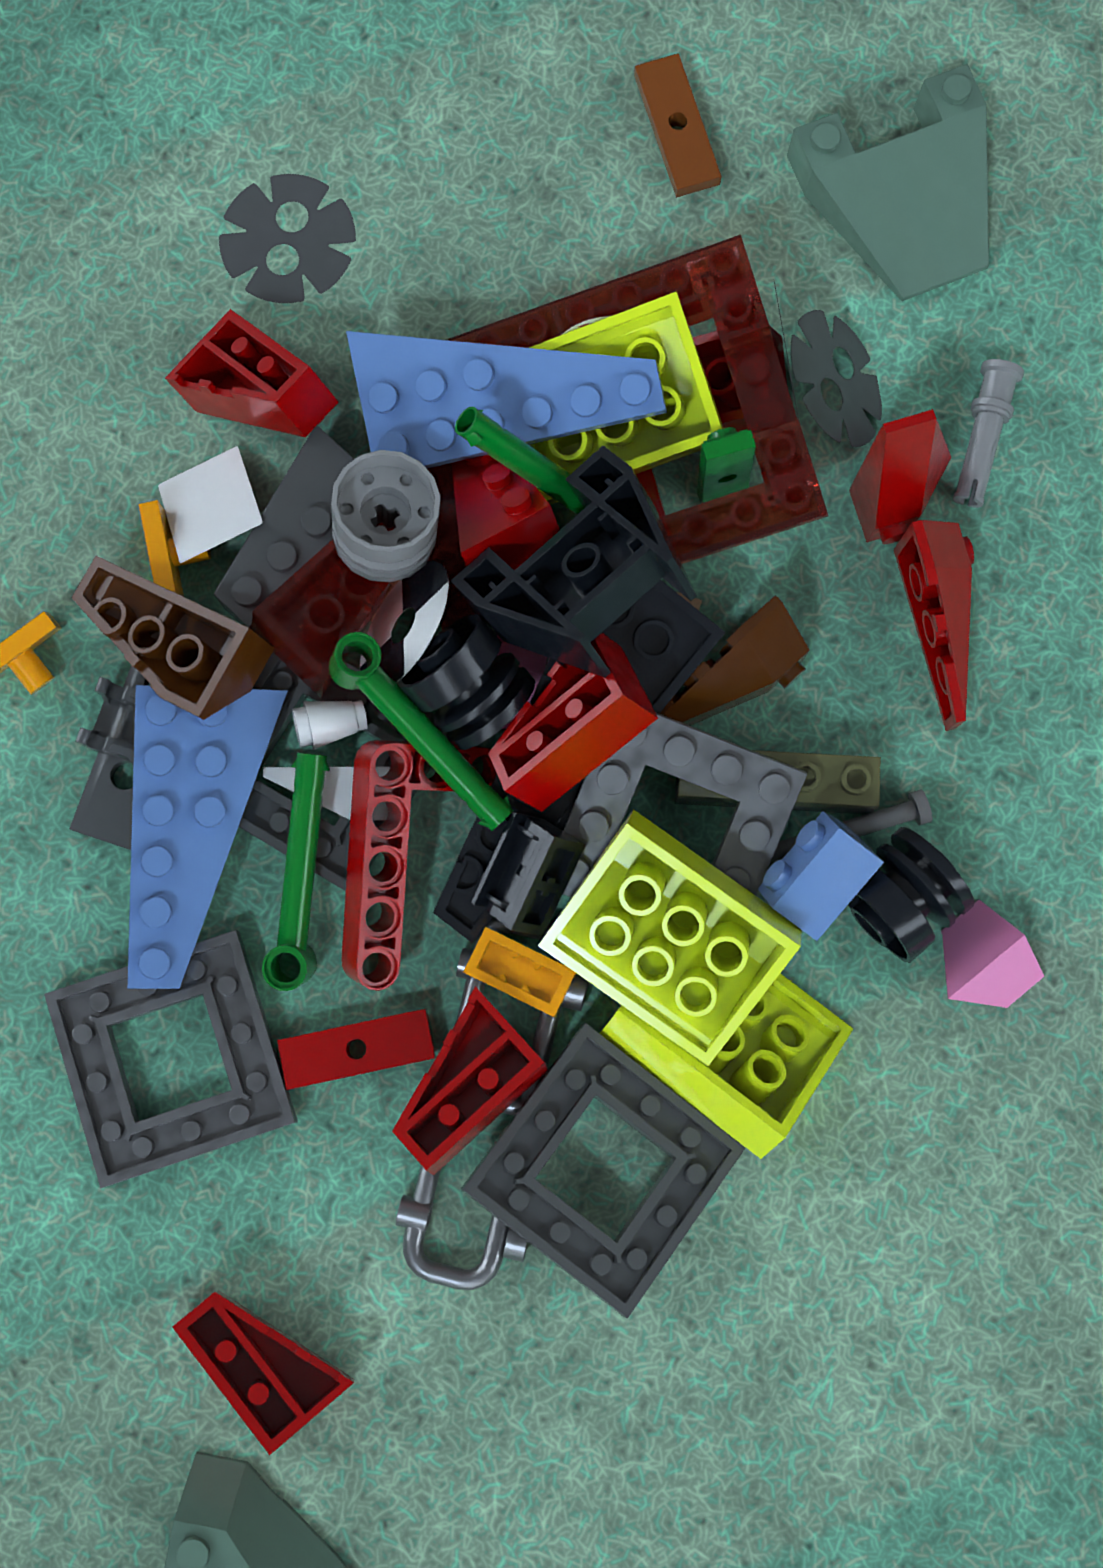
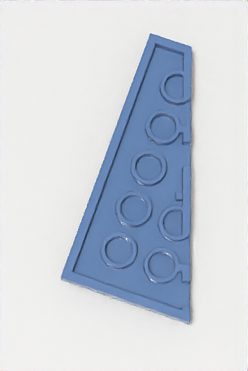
(421, 386)
(185, 814)

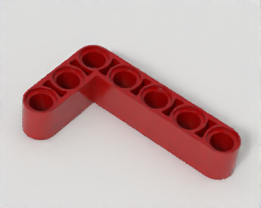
(392, 840)

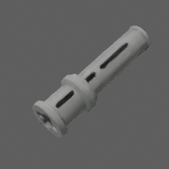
(990, 413)

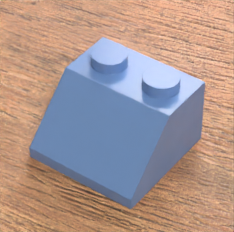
(819, 875)

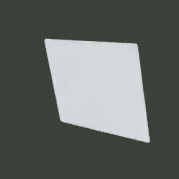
(209, 504)

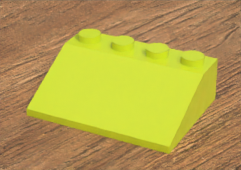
(647, 332)
(672, 938)
(758, 1076)

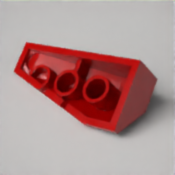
(899, 476)
(938, 583)

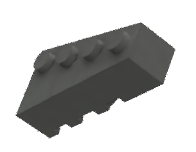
(292, 530)

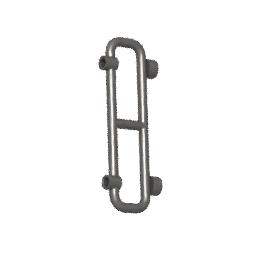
(416, 1211)

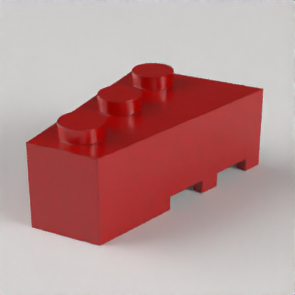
(251, 380)
(499, 512)
(571, 728)
(468, 1085)
(259, 1369)

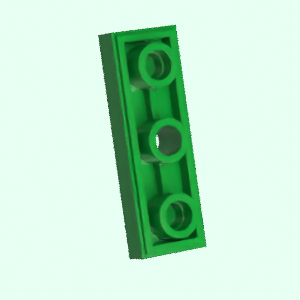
(725, 463)

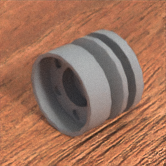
(389, 491)

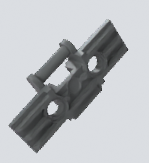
(104, 808)

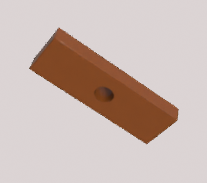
(670, 104)

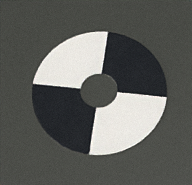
(428, 595)

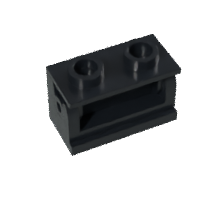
(528, 873)

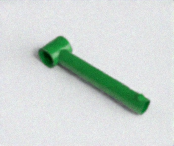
(517, 456)
(417, 728)
(299, 874)

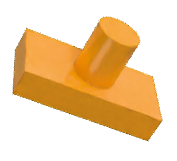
(161, 547)
(19, 656)
(520, 972)

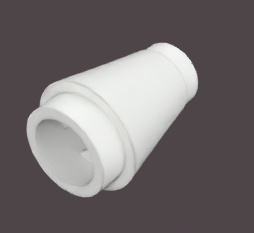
(327, 721)

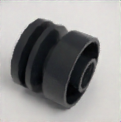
(468, 682)
(914, 886)

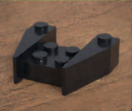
(580, 574)

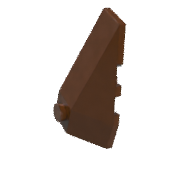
(175, 643)
(752, 662)

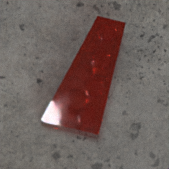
(315, 611)

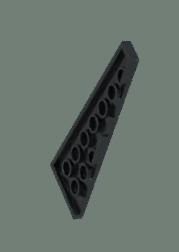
(664, 645)

